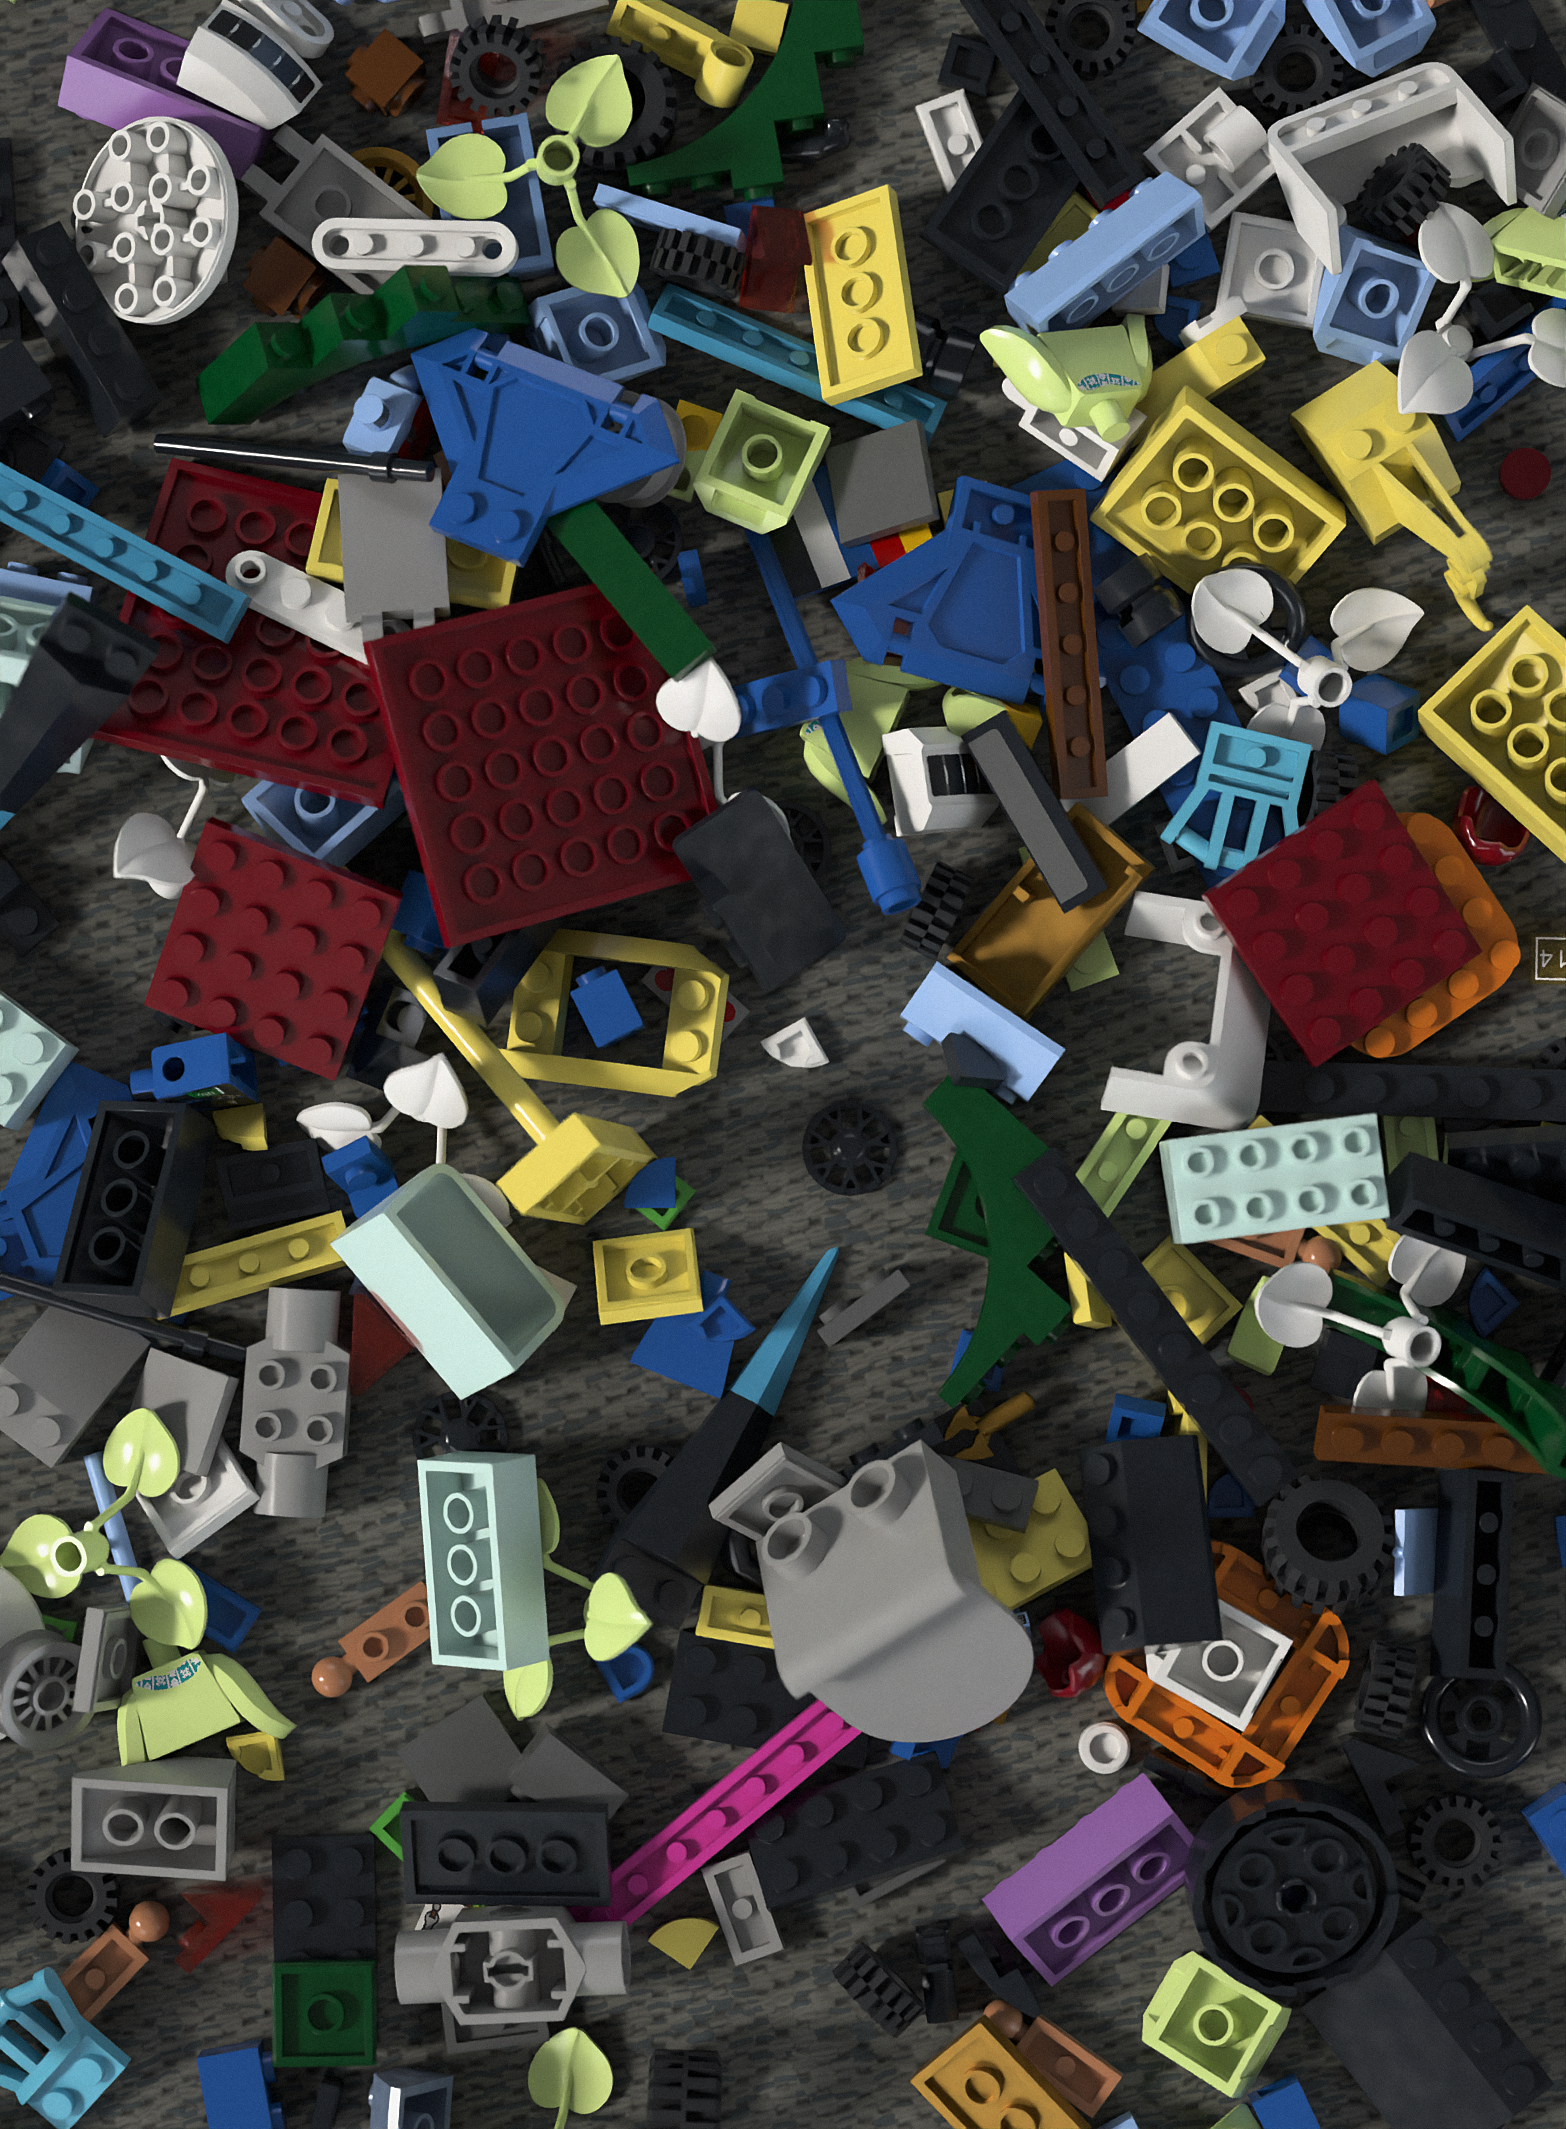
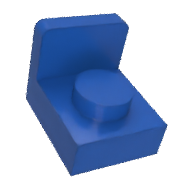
(362, 1173)

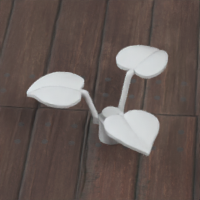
(1432, 362)
(1370, 632)
(710, 710)
(148, 843)
(426, 1093)
(1296, 1299)

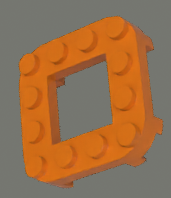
(1473, 980)
(1286, 1706)

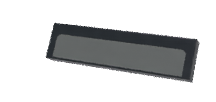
(1035, 811)

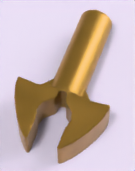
(987, 1424)

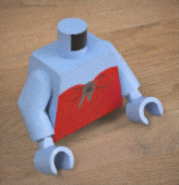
(391, 417)

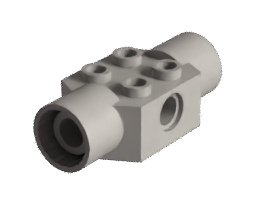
(296, 1402)
(512, 1963)

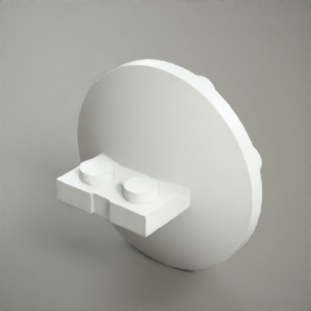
(158, 219)

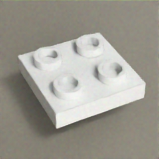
(1218, 153)

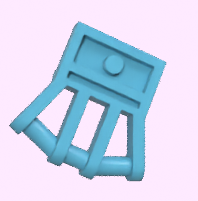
(1247, 767)
(78, 2061)

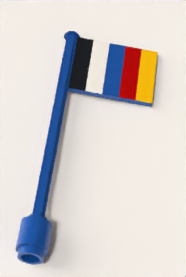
(799, 563)

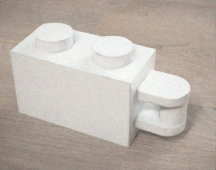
(1078, 444)

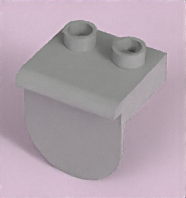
(887, 1608)

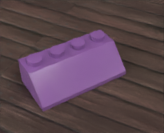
(131, 73)
(1093, 1880)

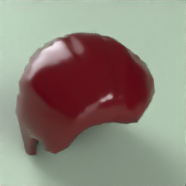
(1487, 829)
(1071, 1653)

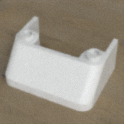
(1336, 145)
(1200, 1082)

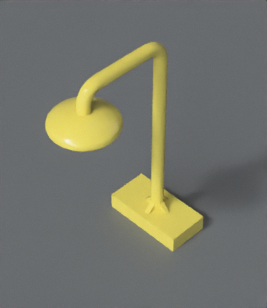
(575, 1162)

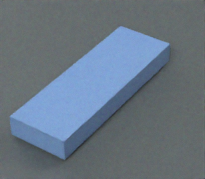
(658, 216)

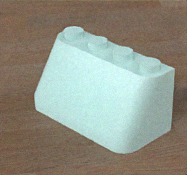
(452, 1279)

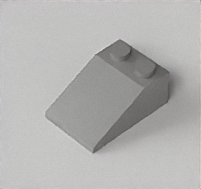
(62, 1380)
(156, 1818)

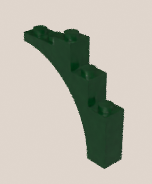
(785, 99)
(347, 329)
(1014, 1298)
(1472, 1367)

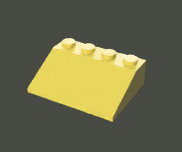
(1213, 497)
(1508, 724)

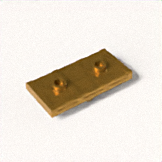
(1024, 937)

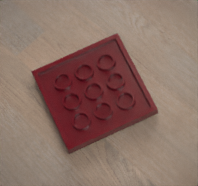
(1342, 923)
(273, 948)

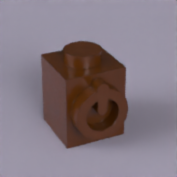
(386, 76)
(284, 279)

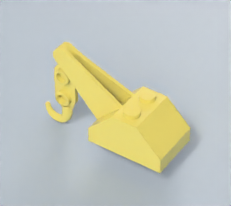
(1393, 474)

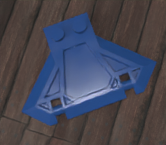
(529, 440)
(964, 600)
(47, 1175)

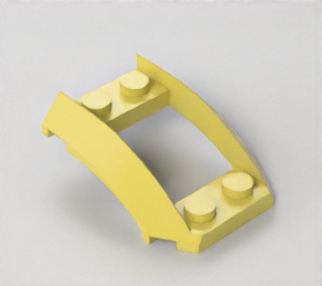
(692, 1027)

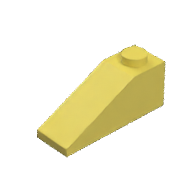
(1205, 367)

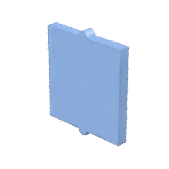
(1415, 1551)

